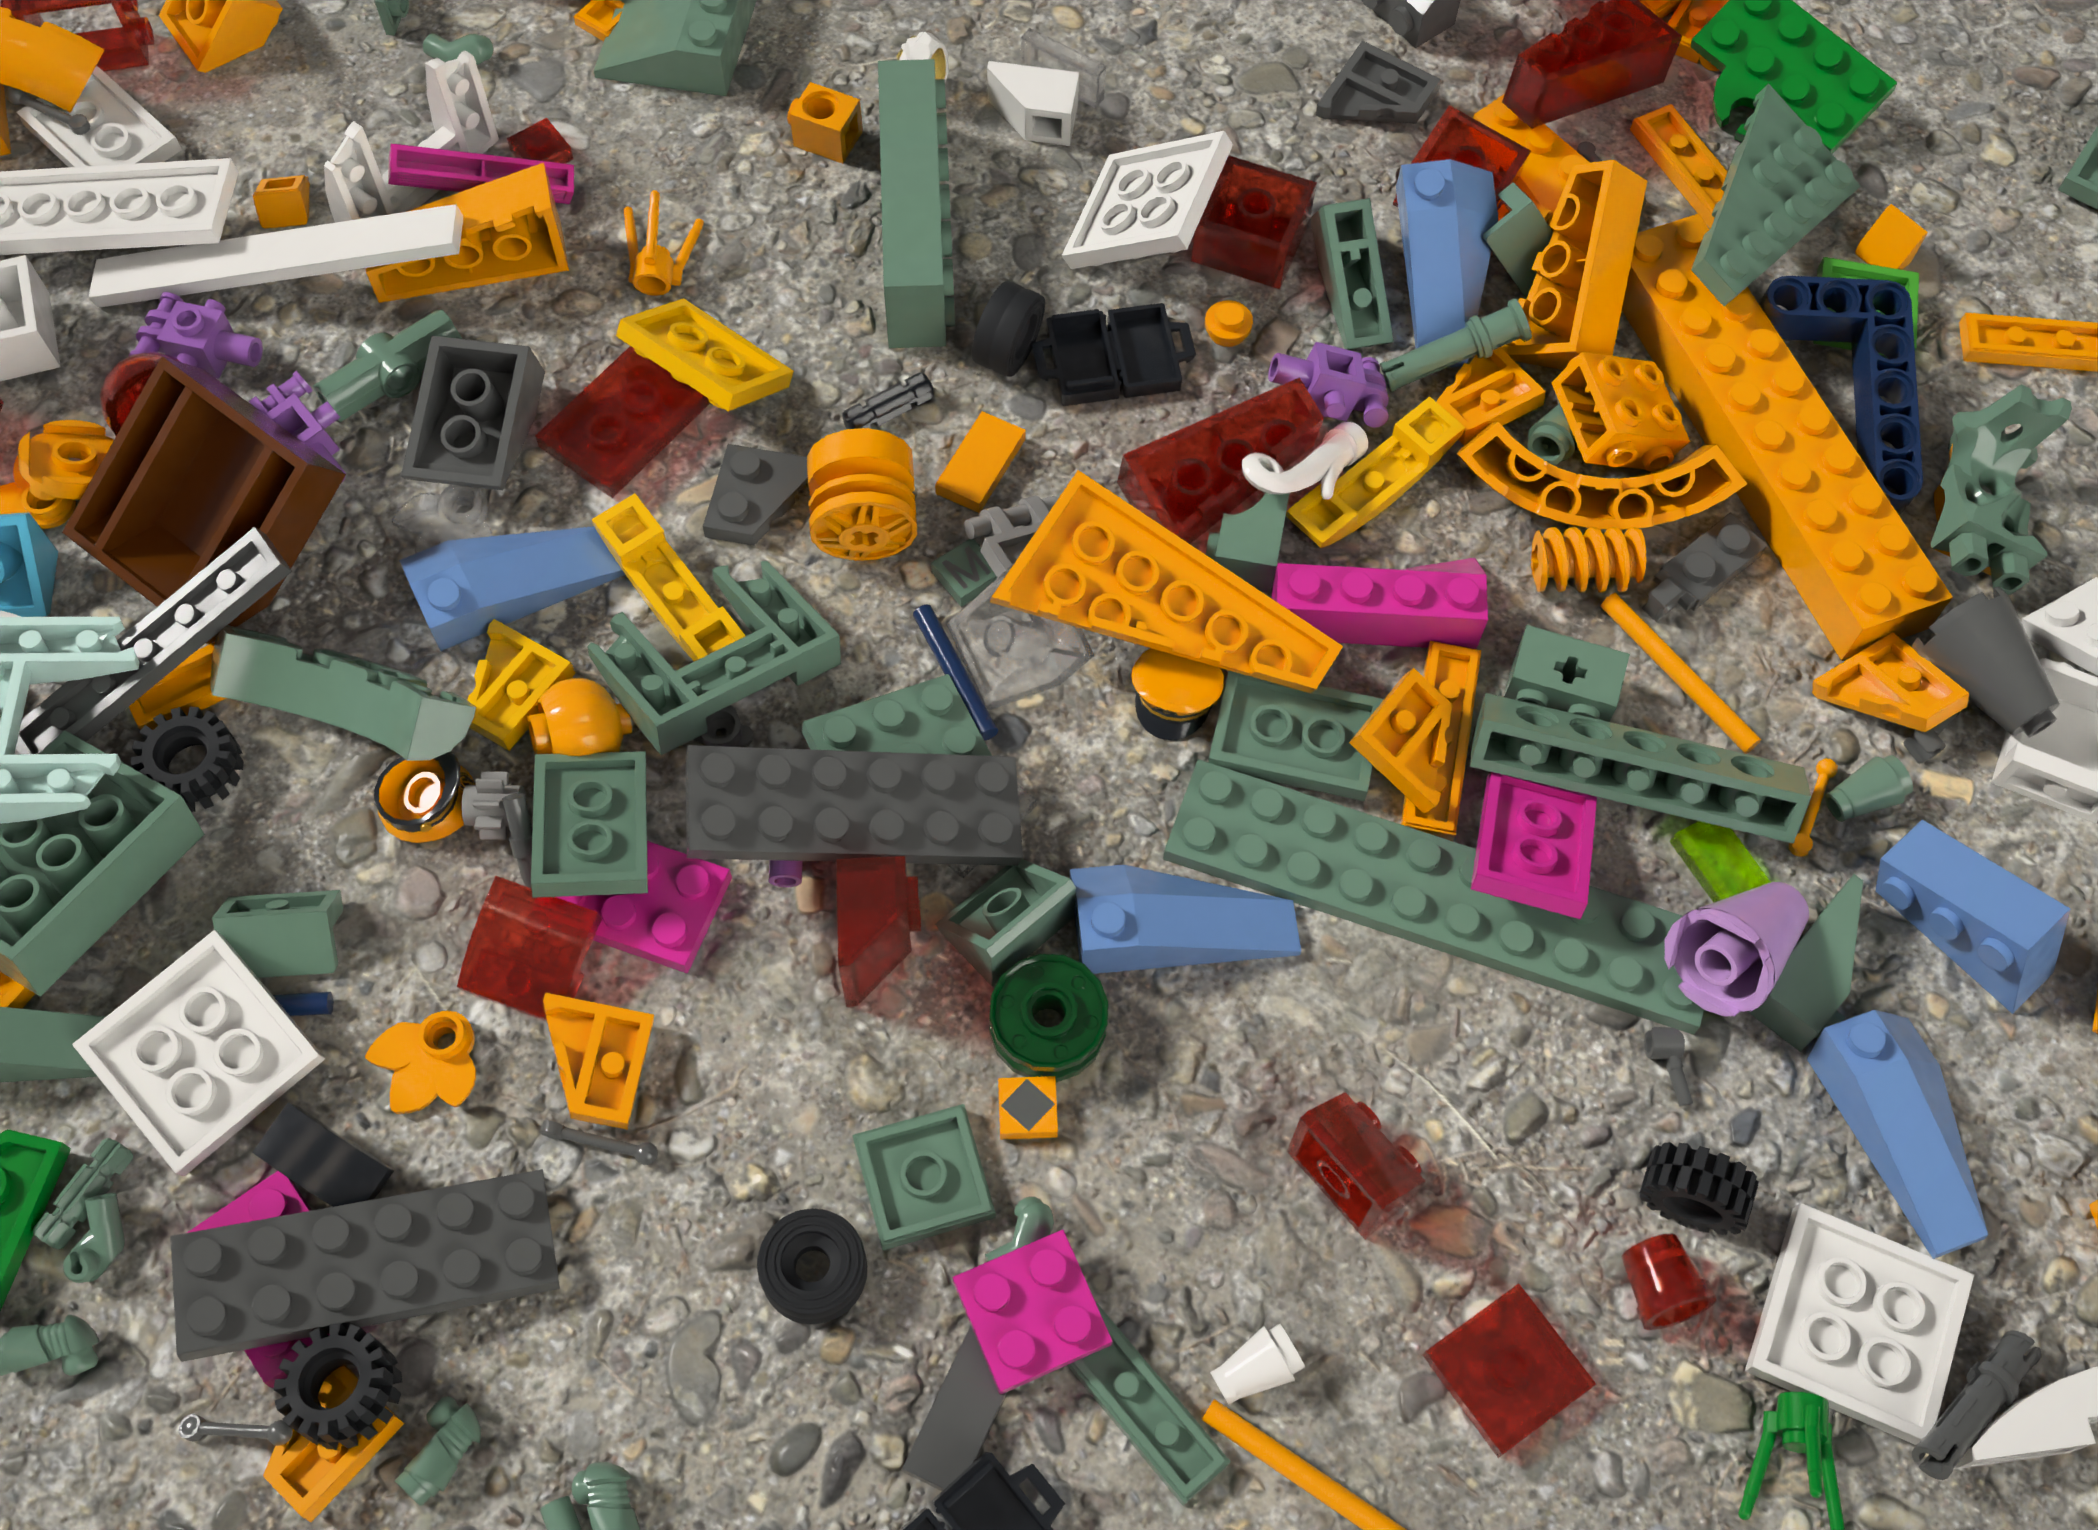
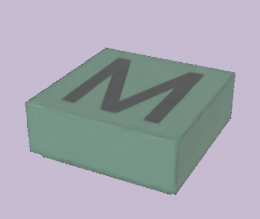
(963, 572)

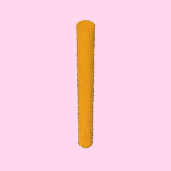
(1681, 673)
(1297, 1469)

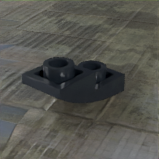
(321, 1159)

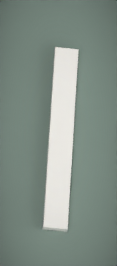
(278, 256)

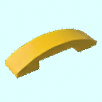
(1380, 477)
(664, 579)

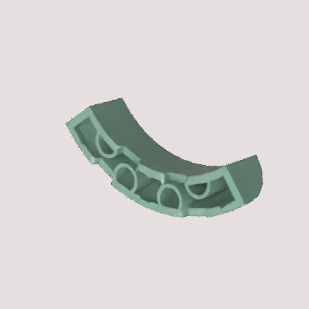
(339, 691)

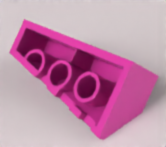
(1389, 605)

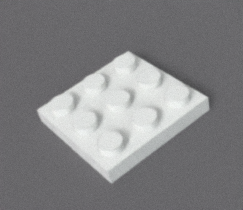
(1148, 201)
(198, 1053)
(1860, 1323)

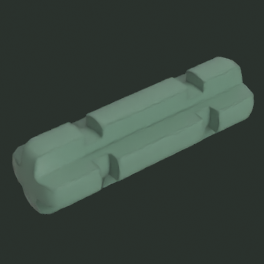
(88, 1182)

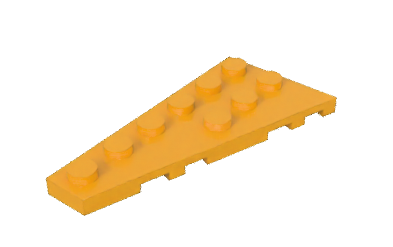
(1136, 581)

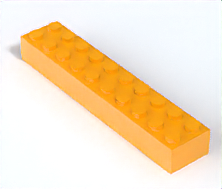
(1801, 471)

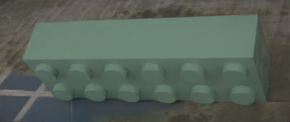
(914, 204)

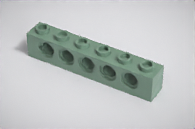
(1640, 768)

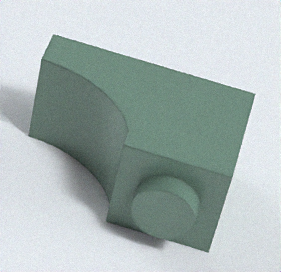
(1251, 541)

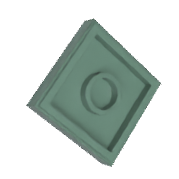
(923, 1177)

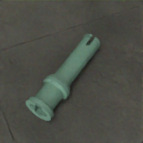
(1477, 338)

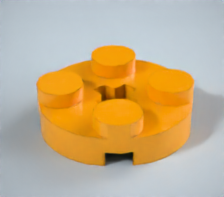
(46, 457)

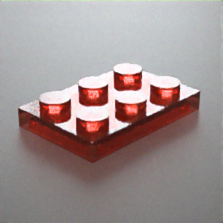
(621, 422)

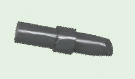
(521, 833)

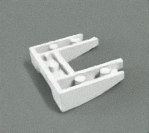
(460, 124)

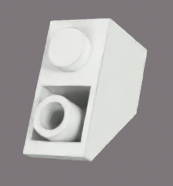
(1035, 100)

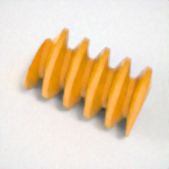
(1588, 557)

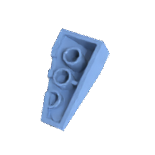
(1442, 224)
(503, 578)
(1162, 920)
(1905, 1123)

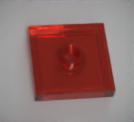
(1508, 1370)

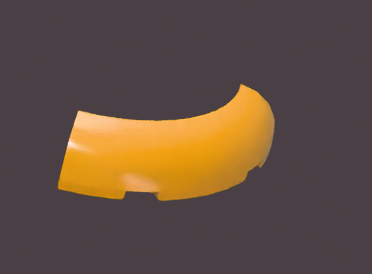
(45, 60)
(1600, 502)

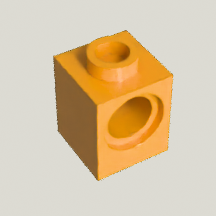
(825, 122)

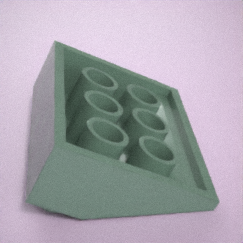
(676, 44)
(84, 869)

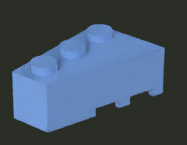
(1975, 912)

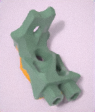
(1988, 460)

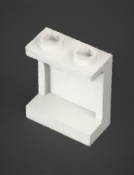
(2062, 760)

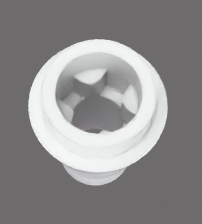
(1258, 1365)

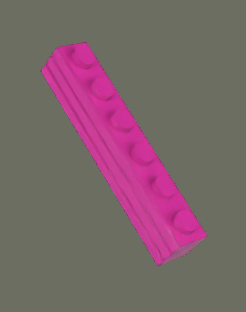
(464, 170)

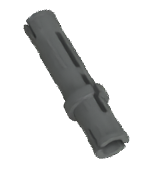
(1987, 1390)

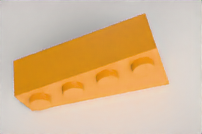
(506, 236)

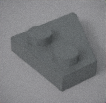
(1378, 89)
(752, 493)

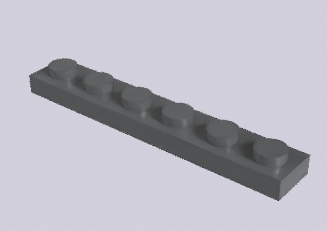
(160, 642)

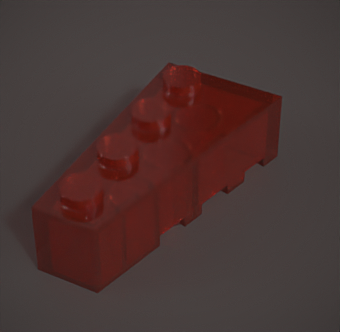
(1592, 62)
(1197, 471)

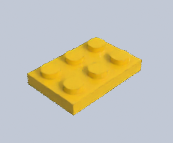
(704, 354)

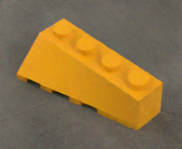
(1583, 268)

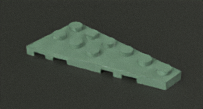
(1772, 197)

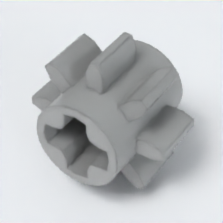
(484, 805)

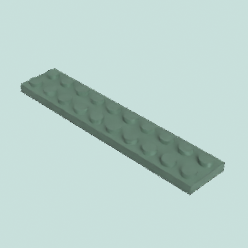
(1423, 893)

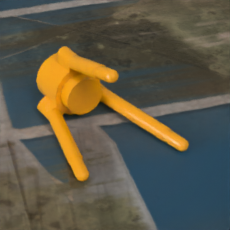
(653, 269)

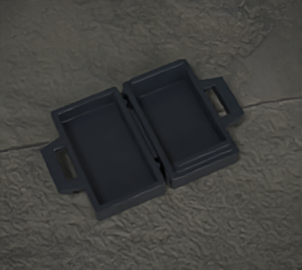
(1135, 345)
(990, 1500)

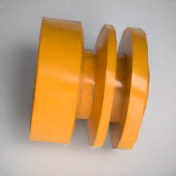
(861, 494)

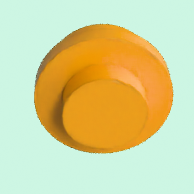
(1228, 323)

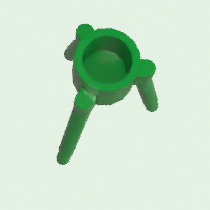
(1804, 1429)

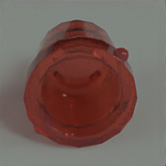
(1666, 1282)

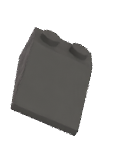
(472, 412)

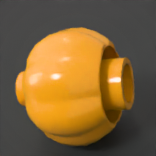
(578, 720)

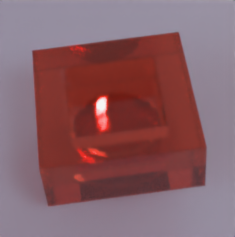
(540, 143)

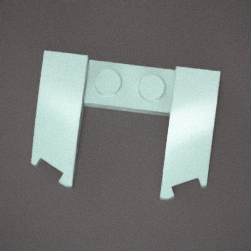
(48, 652)

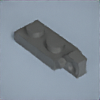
(1704, 567)

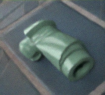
(39, 1344)
(438, 1459)
(606, 1493)

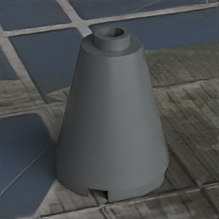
(1993, 659)

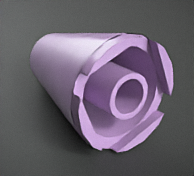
(1736, 947)

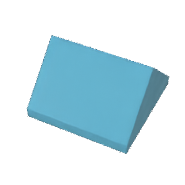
(26, 566)

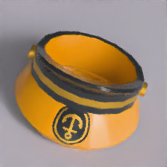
(1174, 693)
(422, 798)

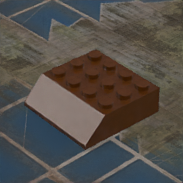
(192, 480)

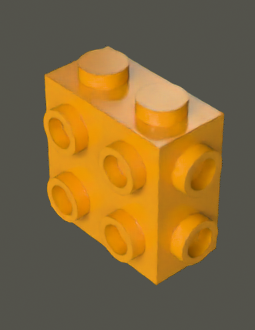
(1620, 411)

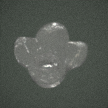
(435, 518)

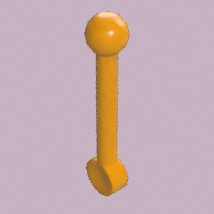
(1803, 843)

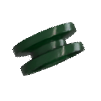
(1053, 984)

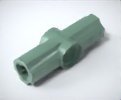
(384, 366)

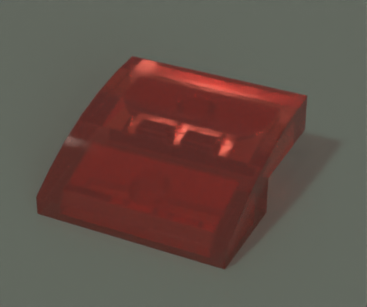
(526, 948)

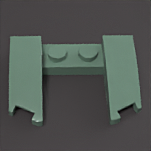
(673, 704)

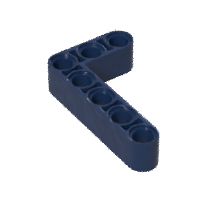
(1873, 375)

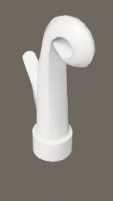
(1338, 450)

